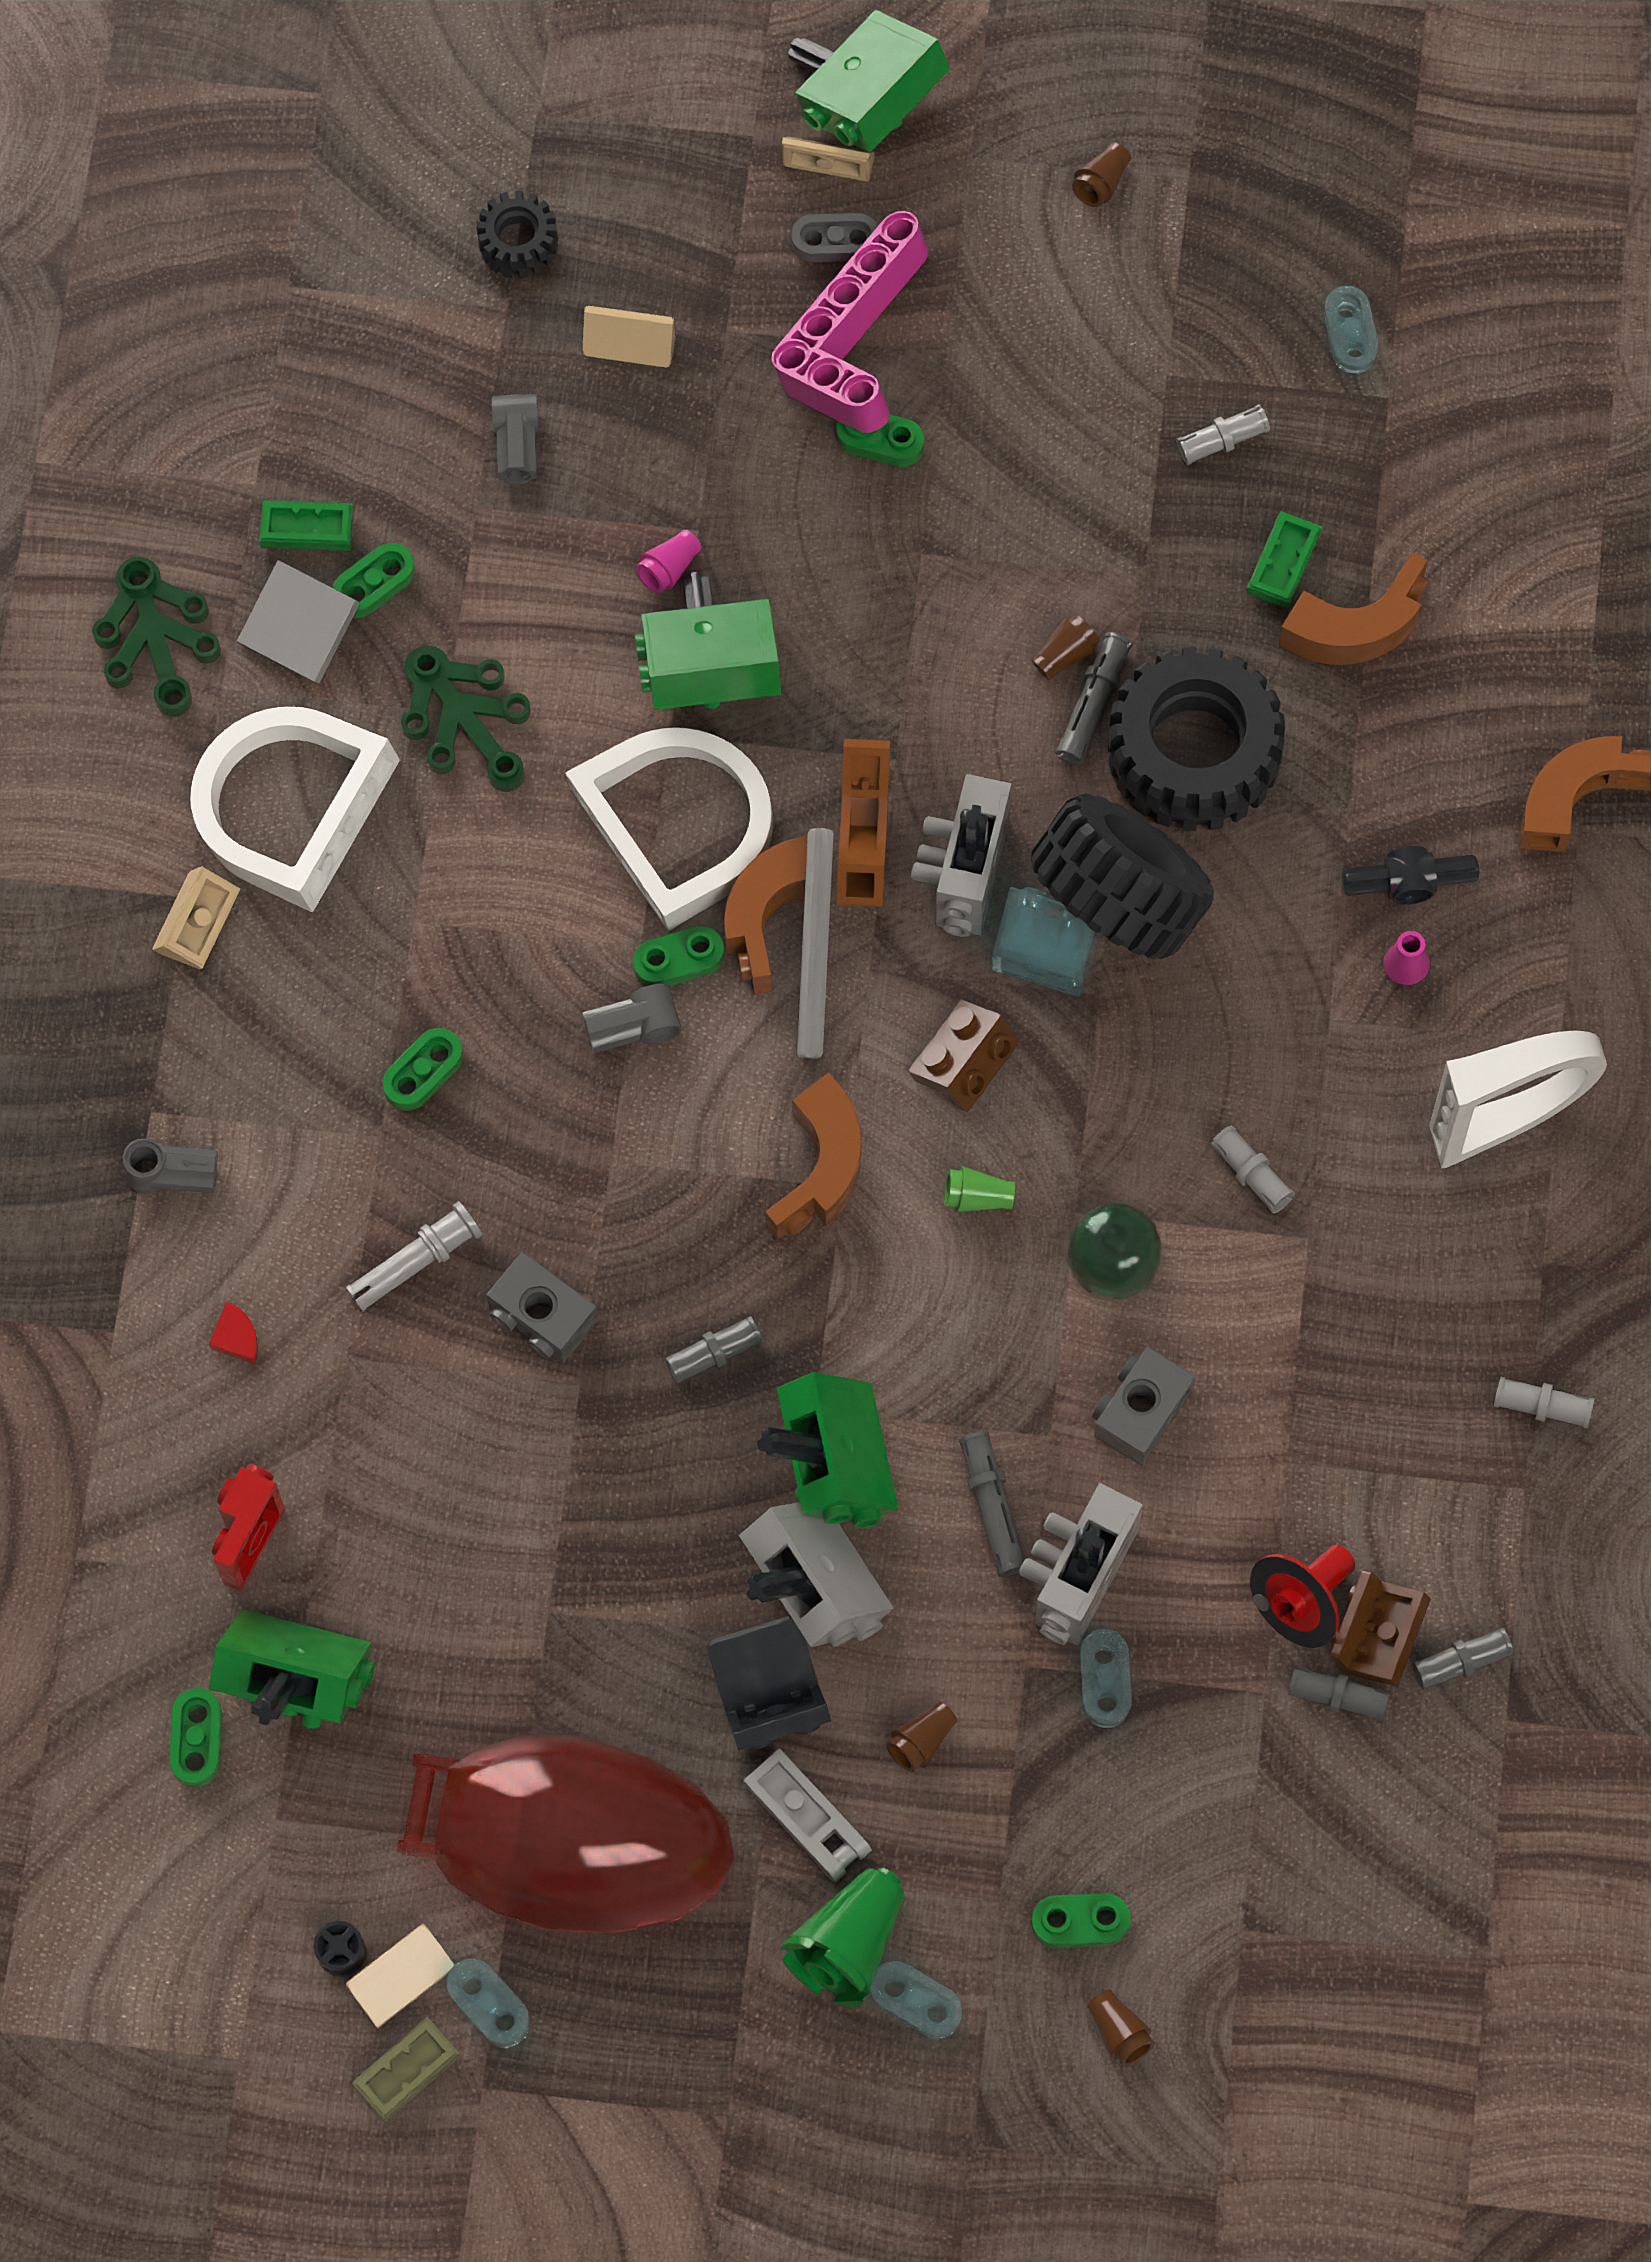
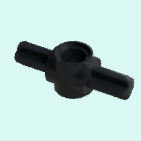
(1410, 875)

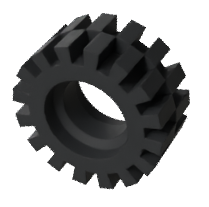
(514, 212)

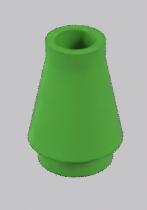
(977, 1191)

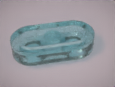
(1352, 332)
(1105, 1680)
(918, 1998)
(489, 2003)

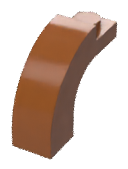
(1357, 634)
(1568, 778)
(863, 822)
(758, 892)
(834, 1127)

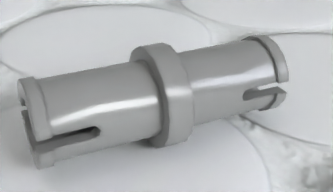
(1223, 434)
(1252, 1169)
(1544, 1402)

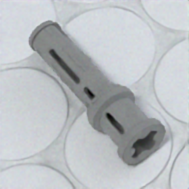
(433, 1244)

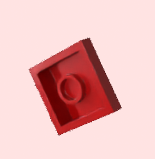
(250, 1513)

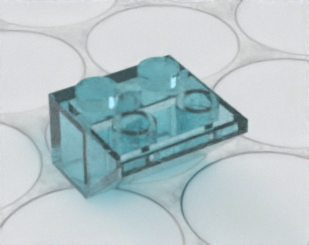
(1043, 942)

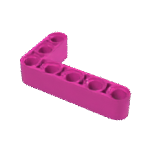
(814, 349)

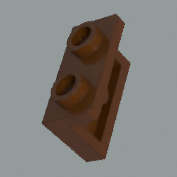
(965, 1054)
(1378, 1629)

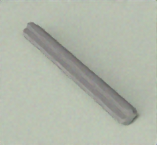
(815, 943)

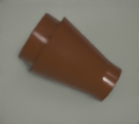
(1100, 176)
(1066, 646)
(920, 1738)
(1122, 2031)

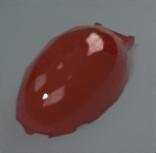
(570, 1833)

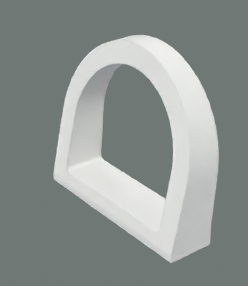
(619, 762)
(311, 875)
(1465, 1129)

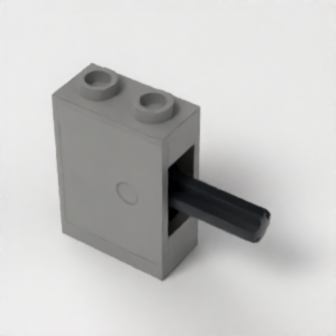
(971, 855)
(1084, 1566)
(814, 1576)

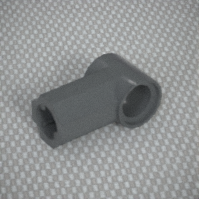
(516, 427)
(645, 1016)
(175, 1169)

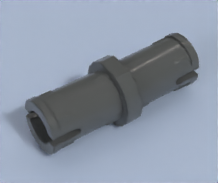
(714, 1349)
(1463, 1658)
(1339, 1693)

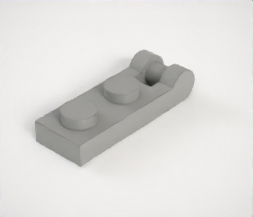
(806, 1814)

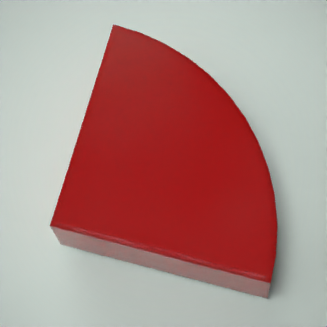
(235, 1335)

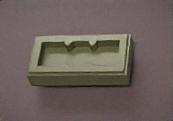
(406, 2069)

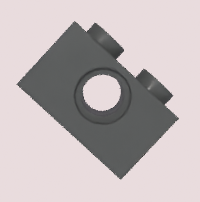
(530, 1284)
(1136, 1432)

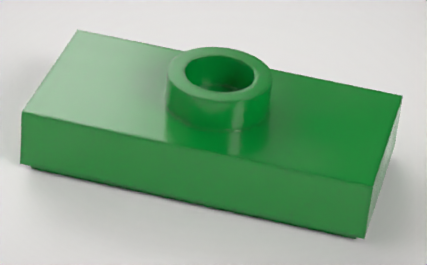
(306, 525)
(1284, 560)

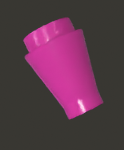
(664, 564)
(1407, 959)

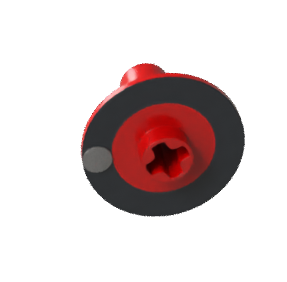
(1299, 1597)

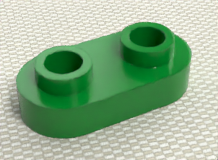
(881, 443)
(370, 579)
(680, 960)
(421, 1070)
(195, 1739)
(1081, 1922)

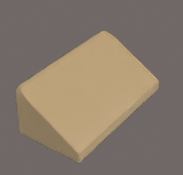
(827, 158)
(628, 336)
(196, 918)
(400, 1975)

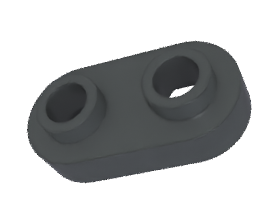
(833, 232)

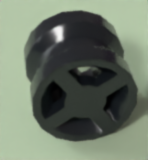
(333, 1941)

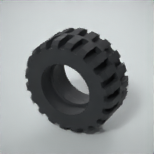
(1204, 685)
(1122, 876)

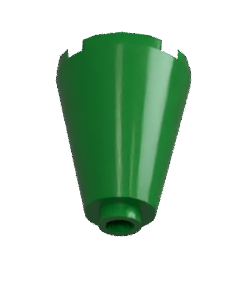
(847, 1938)

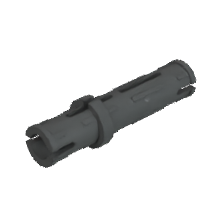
(1100, 683)
(989, 1490)

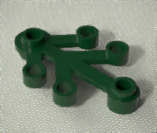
(153, 628)
(462, 710)

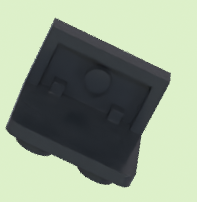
(767, 1683)

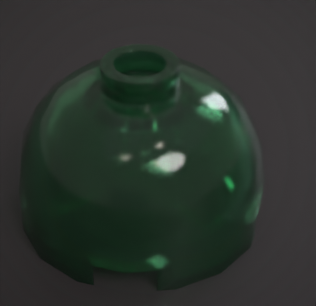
(1114, 1250)

